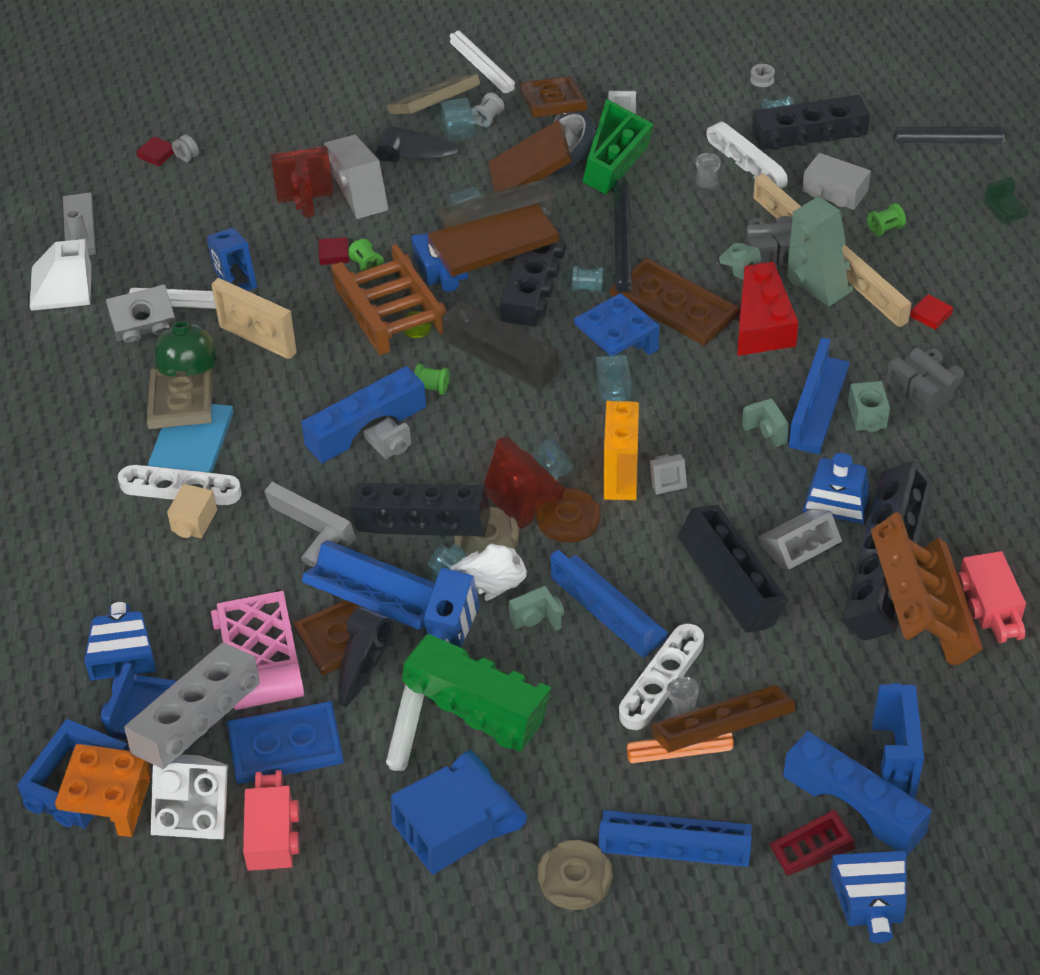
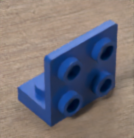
(619, 325)

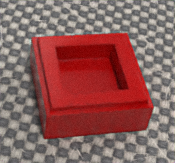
(931, 311)

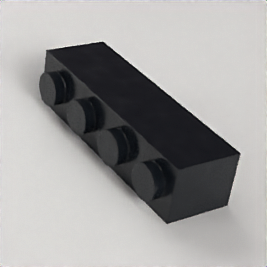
(732, 568)

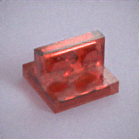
(301, 177)
(519, 482)

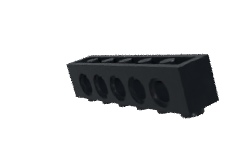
(869, 603)

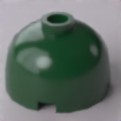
(184, 349)

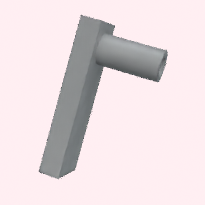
(79, 219)
(330, 525)

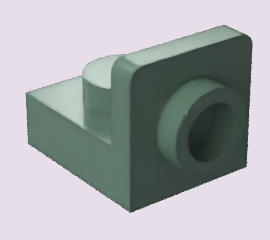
(740, 256)
(769, 418)
(533, 606)

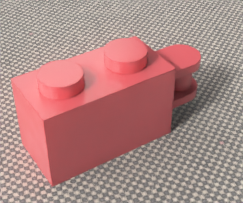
(993, 595)
(269, 824)

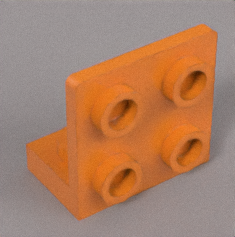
(105, 785)

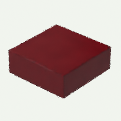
(155, 151)
(333, 251)

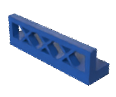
(818, 400)
(371, 584)
(607, 603)
(675, 843)

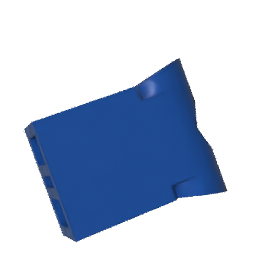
(454, 812)

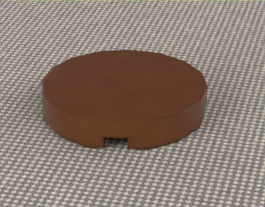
(575, 522)

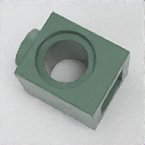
(868, 406)

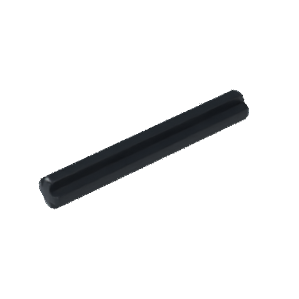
(949, 135)

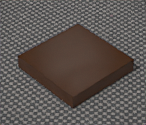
(326, 635)

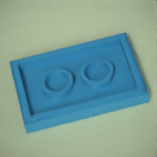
(194, 445)

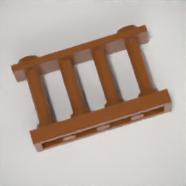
(370, 316)
(926, 590)

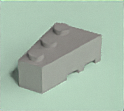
(357, 175)

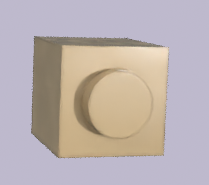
(192, 511)

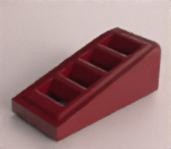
(828, 821)

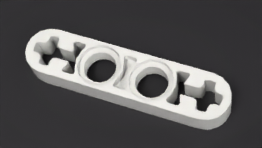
(745, 153)
(178, 477)
(659, 675)

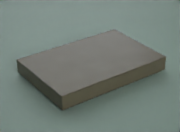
(433, 94)
(179, 399)

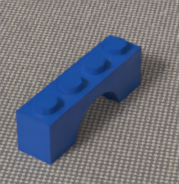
(335, 427)
(887, 810)

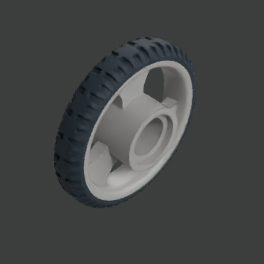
(577, 146)

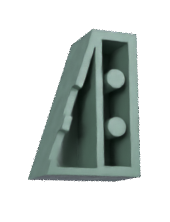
(817, 253)

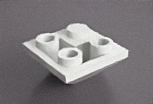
(62, 277)
(189, 798)

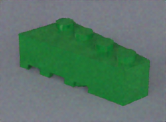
(477, 691)

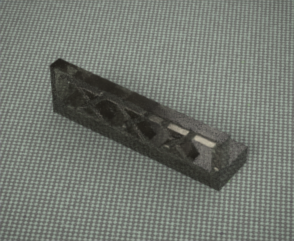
(498, 203)

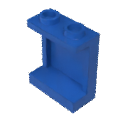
(129, 698)
(898, 712)

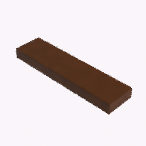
(722, 718)

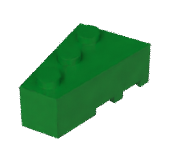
(616, 146)

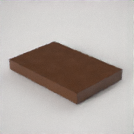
(552, 96)
(531, 159)

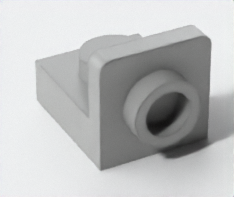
(388, 437)

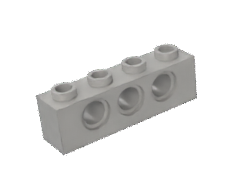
(192, 705)

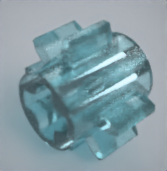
(445, 558)

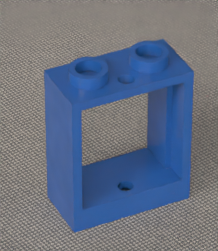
(38, 798)

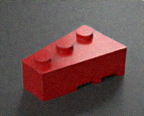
(766, 312)

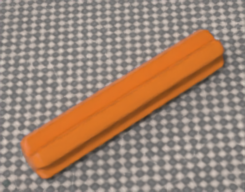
(652, 750)

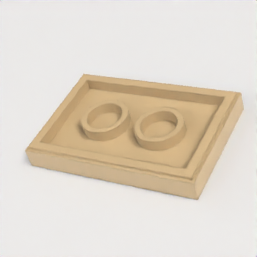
(254, 318)

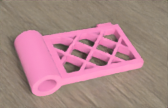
(277, 679)

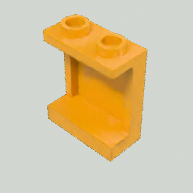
(621, 450)

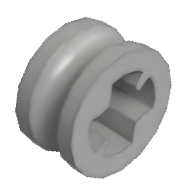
(768, 75)
(185, 148)

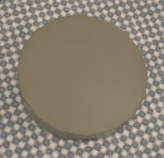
(500, 531)
(573, 886)

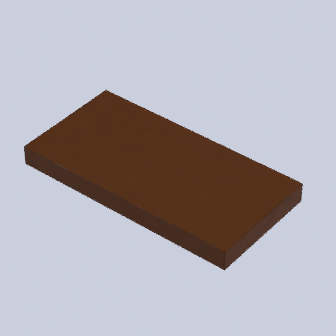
(492, 239)
(678, 302)

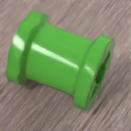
(886, 219)
(366, 254)
(433, 378)

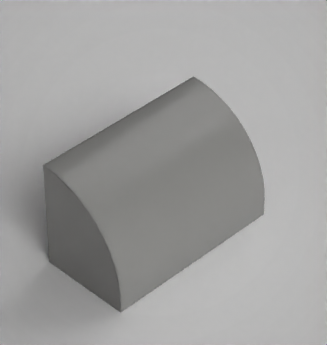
(800, 538)

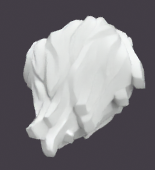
(493, 569)

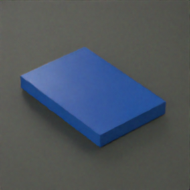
(285, 741)

